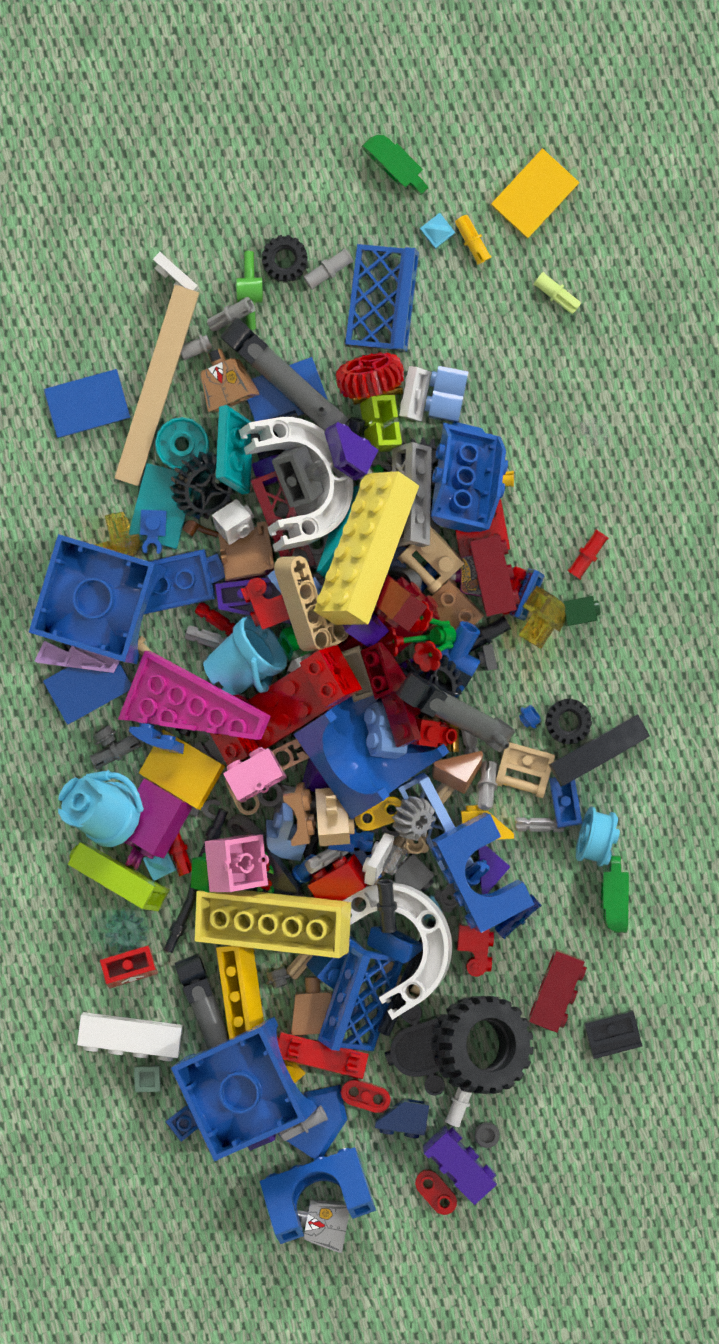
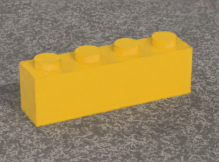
(239, 988)

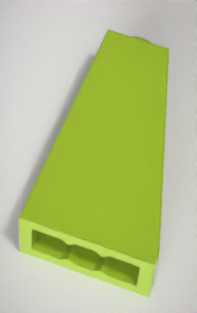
(117, 877)

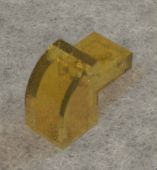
(121, 540)
(547, 615)

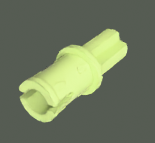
(557, 293)

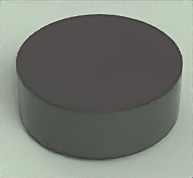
(487, 1134)

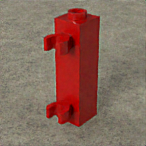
(320, 1057)

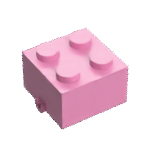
(254, 774)
(236, 863)

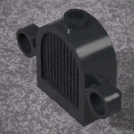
(413, 1051)

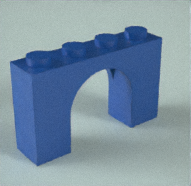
(454, 851)
(283, 1190)

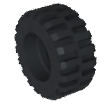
(512, 1051)

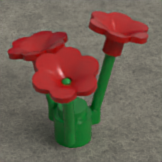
(426, 653)

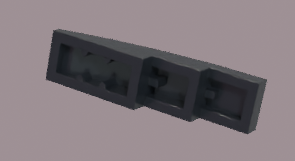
(599, 750)

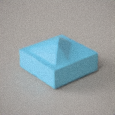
(437, 230)
(159, 867)

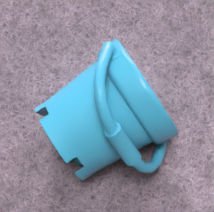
(246, 659)
(101, 809)

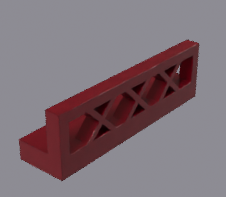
(269, 515)

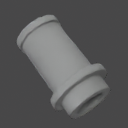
(196, 347)

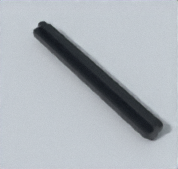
(397, 1001)

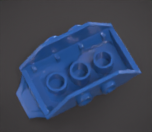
(468, 478)

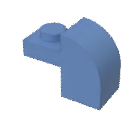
(280, 832)

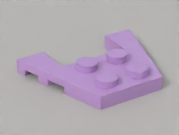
(75, 658)

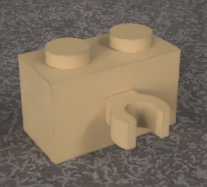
(332, 819)

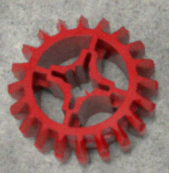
(370, 375)

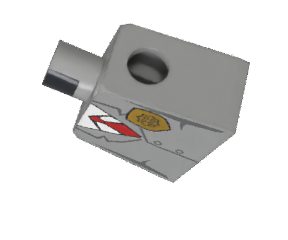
(325, 1223)

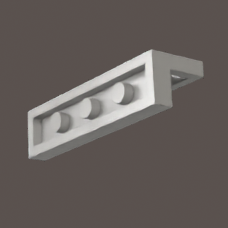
(418, 469)

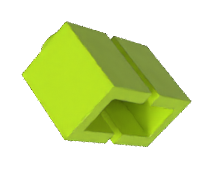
(377, 413)

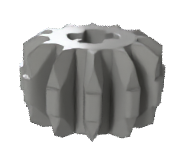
(413, 818)

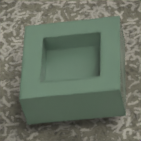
(147, 1078)

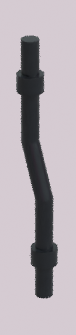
(178, 926)

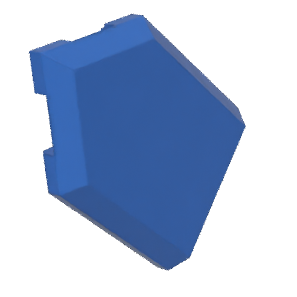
(321, 1136)

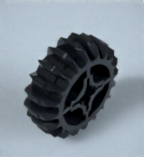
(207, 497)
(452, 677)

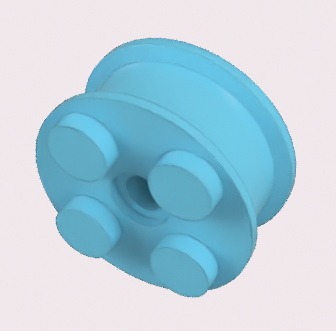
(597, 836)

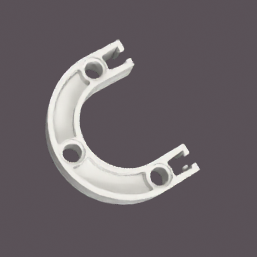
(338, 490)
(436, 940)

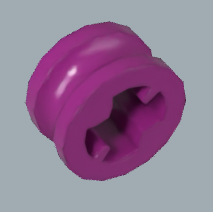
(135, 858)

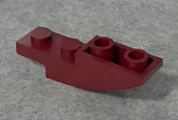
(385, 680)

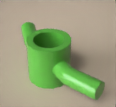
(250, 287)

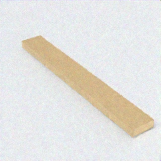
(157, 385)

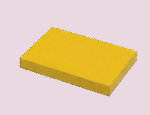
(535, 193)
(184, 775)

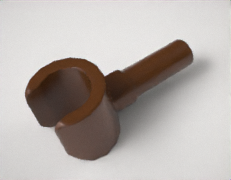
(191, 527)

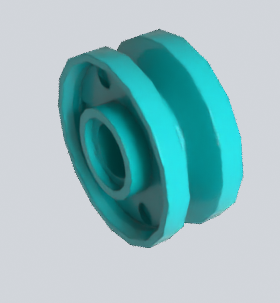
(176, 429)

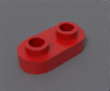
(364, 1098)
(436, 1192)

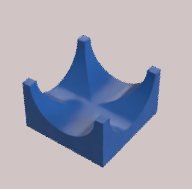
(95, 599)
(342, 757)
(241, 1091)

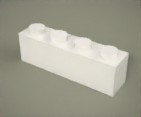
(130, 1035)

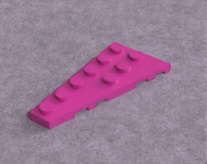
(179, 699)

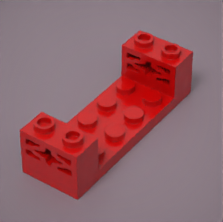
(295, 701)

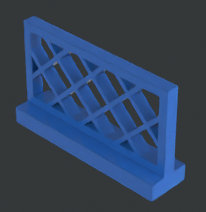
(404, 297)
(346, 997)

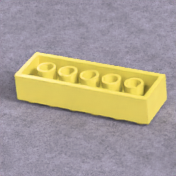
(366, 548)
(273, 922)

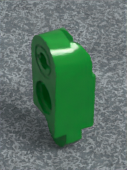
(395, 162)
(615, 896)

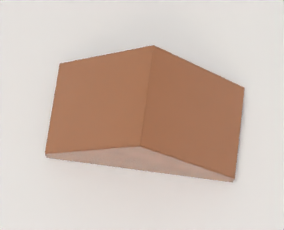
(458, 771)

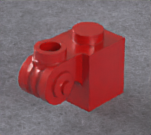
(266, 611)
(435, 733)
(478, 944)

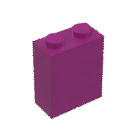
(159, 821)

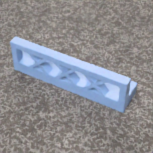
(429, 792)

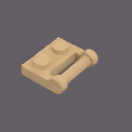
(438, 555)
(527, 761)

